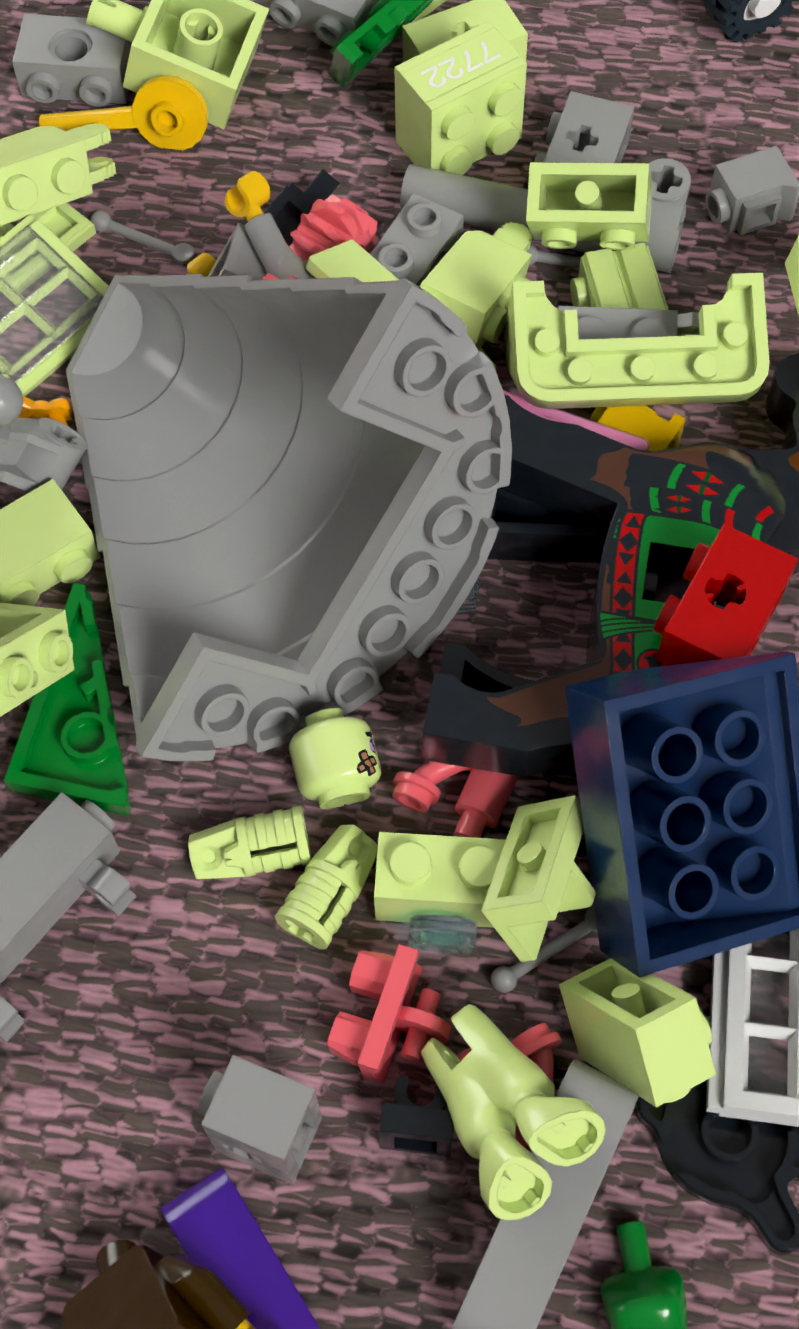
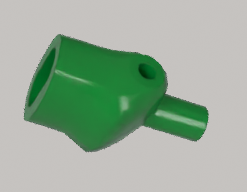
(642, 1293)

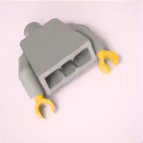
(252, 247)

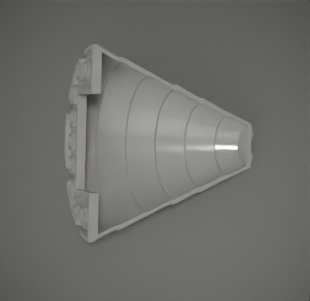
(280, 493)

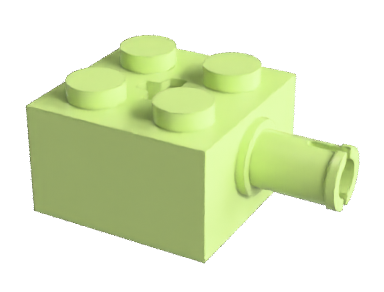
(189, 39)

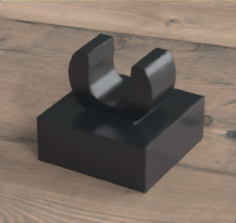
(416, 1127)

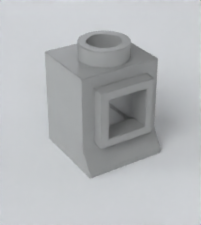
(753, 191)

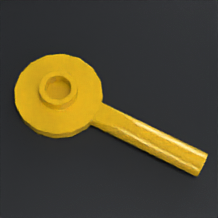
(165, 111)

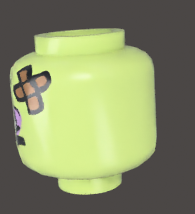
(334, 759)

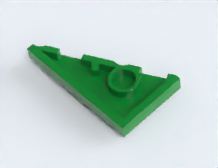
(71, 726)

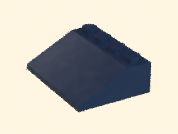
(690, 806)

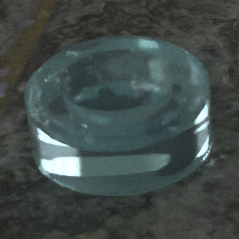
(442, 934)

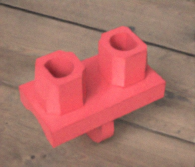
(394, 984)

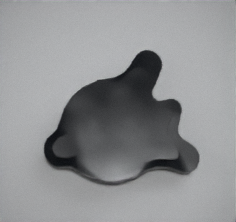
(730, 1163)

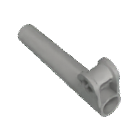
(494, 203)

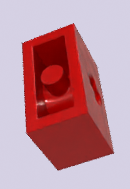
(730, 573)

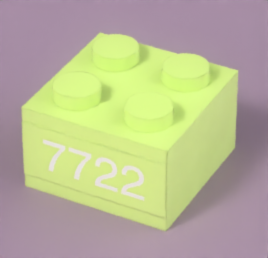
(460, 100)

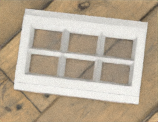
(756, 1031)

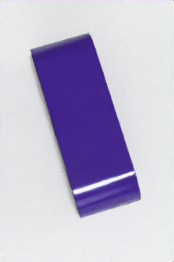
(225, 1237)

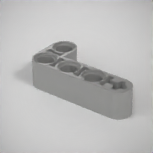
(532, 1251)

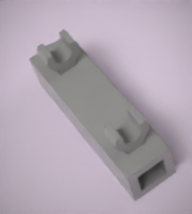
(46, 874)

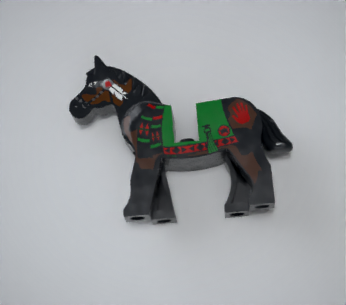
(641, 521)

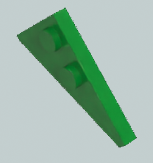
(362, 45)

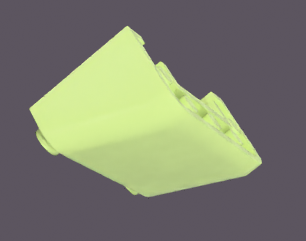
(563, 372)

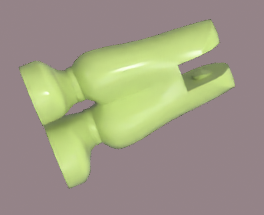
(494, 1092)

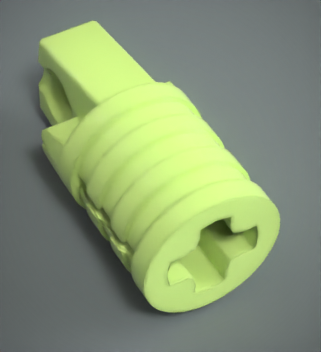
(251, 845)
(328, 887)

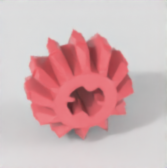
(333, 223)

